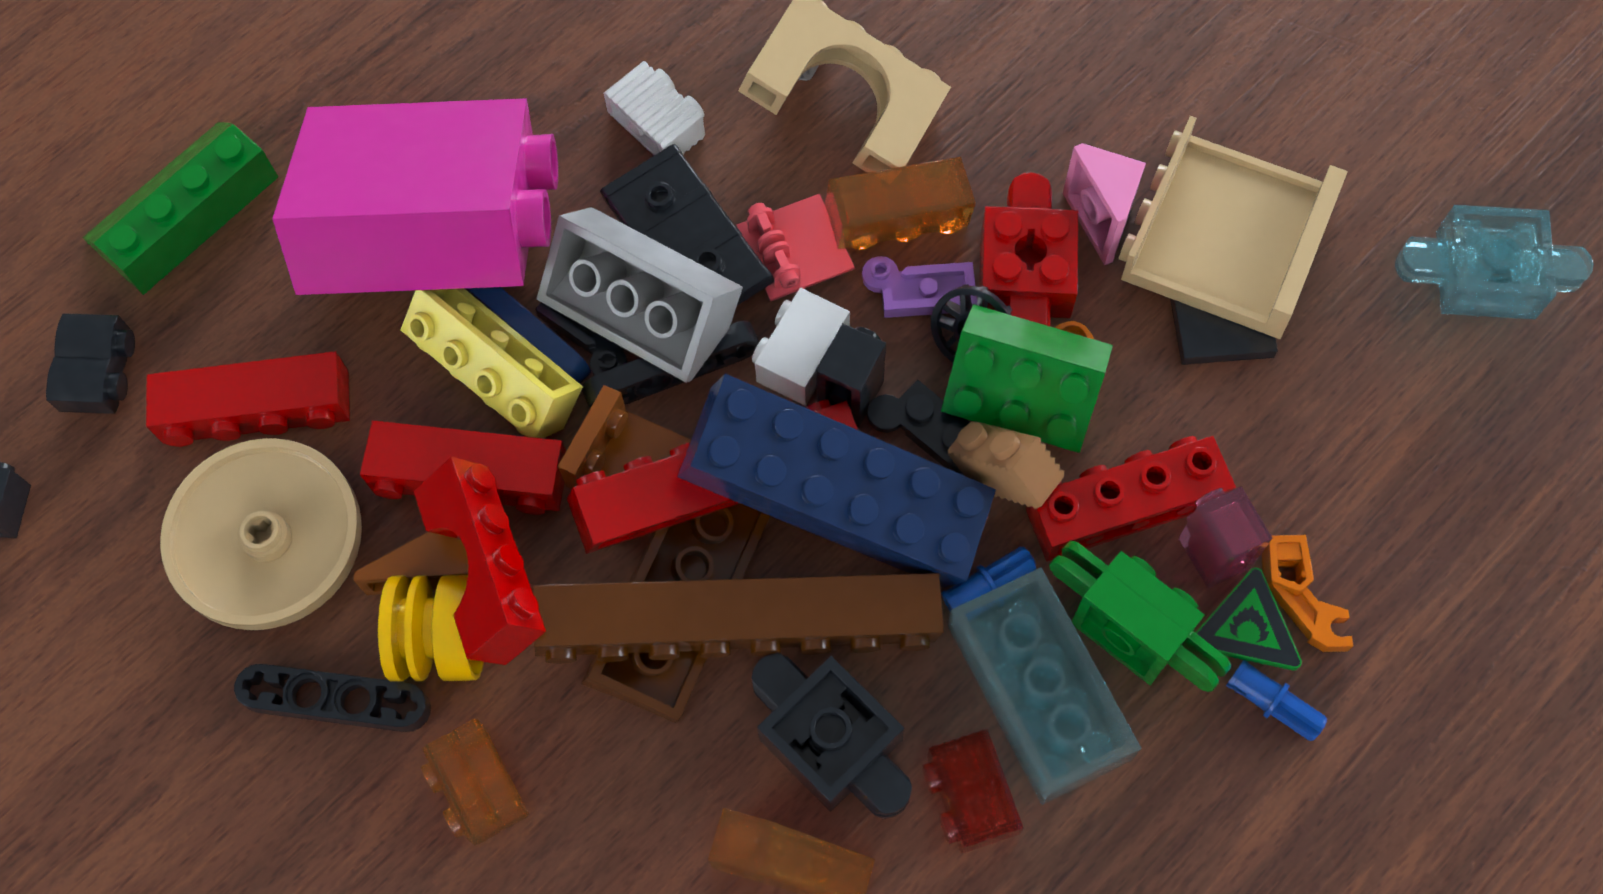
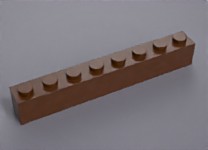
(738, 615)

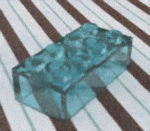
(1042, 685)

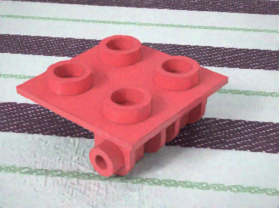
(795, 245)

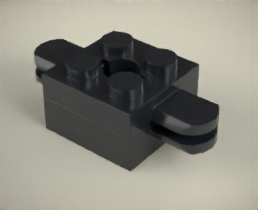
(831, 734)

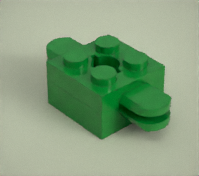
(1138, 617)

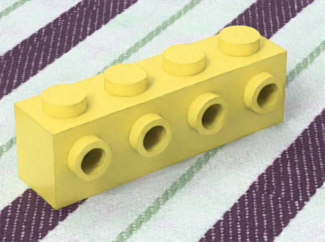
(492, 360)

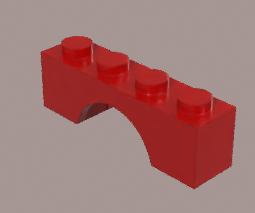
(498, 606)

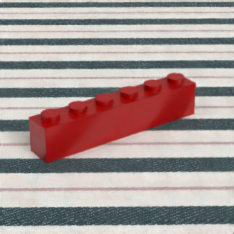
(651, 495)

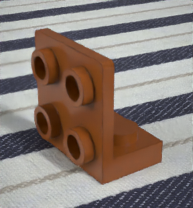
(613, 438)

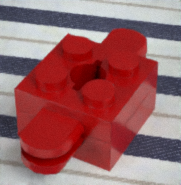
(1030, 252)

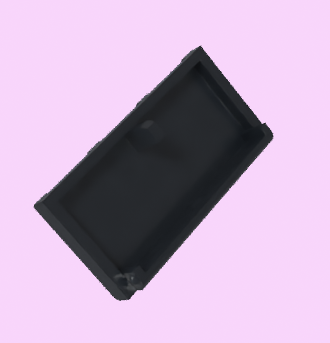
(679, 211)

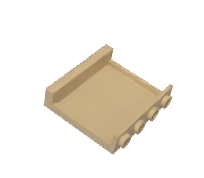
(1229, 232)

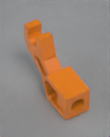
(1296, 599)

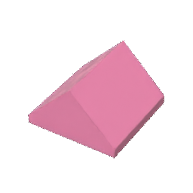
(1103, 192)

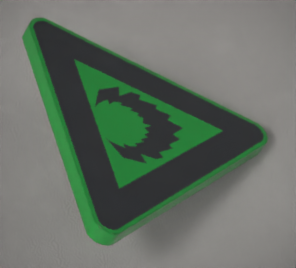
(1251, 626)

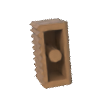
(1007, 462)

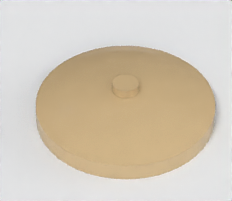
(261, 534)

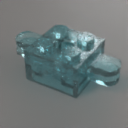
(1497, 241)

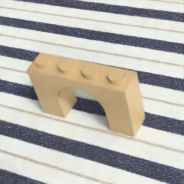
(816, 36)

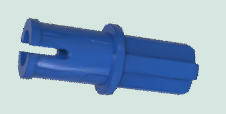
(986, 579)
(1277, 701)

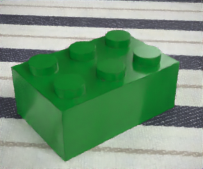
(1026, 377)

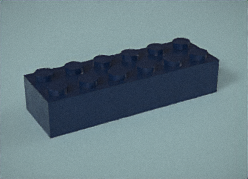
(836, 482)

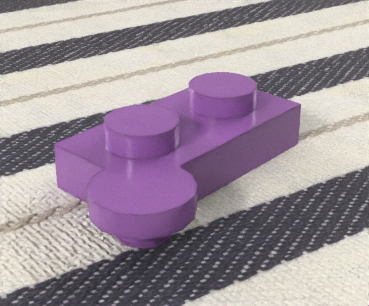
(916, 287)

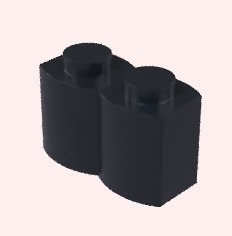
(89, 363)

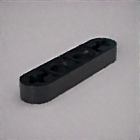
(643, 379)
(333, 694)

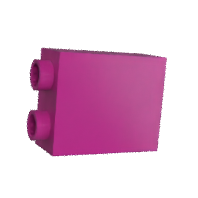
(415, 197)

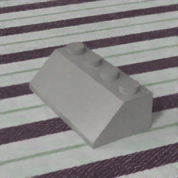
(637, 292)

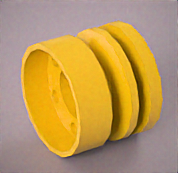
(422, 628)

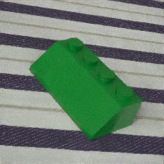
(182, 206)

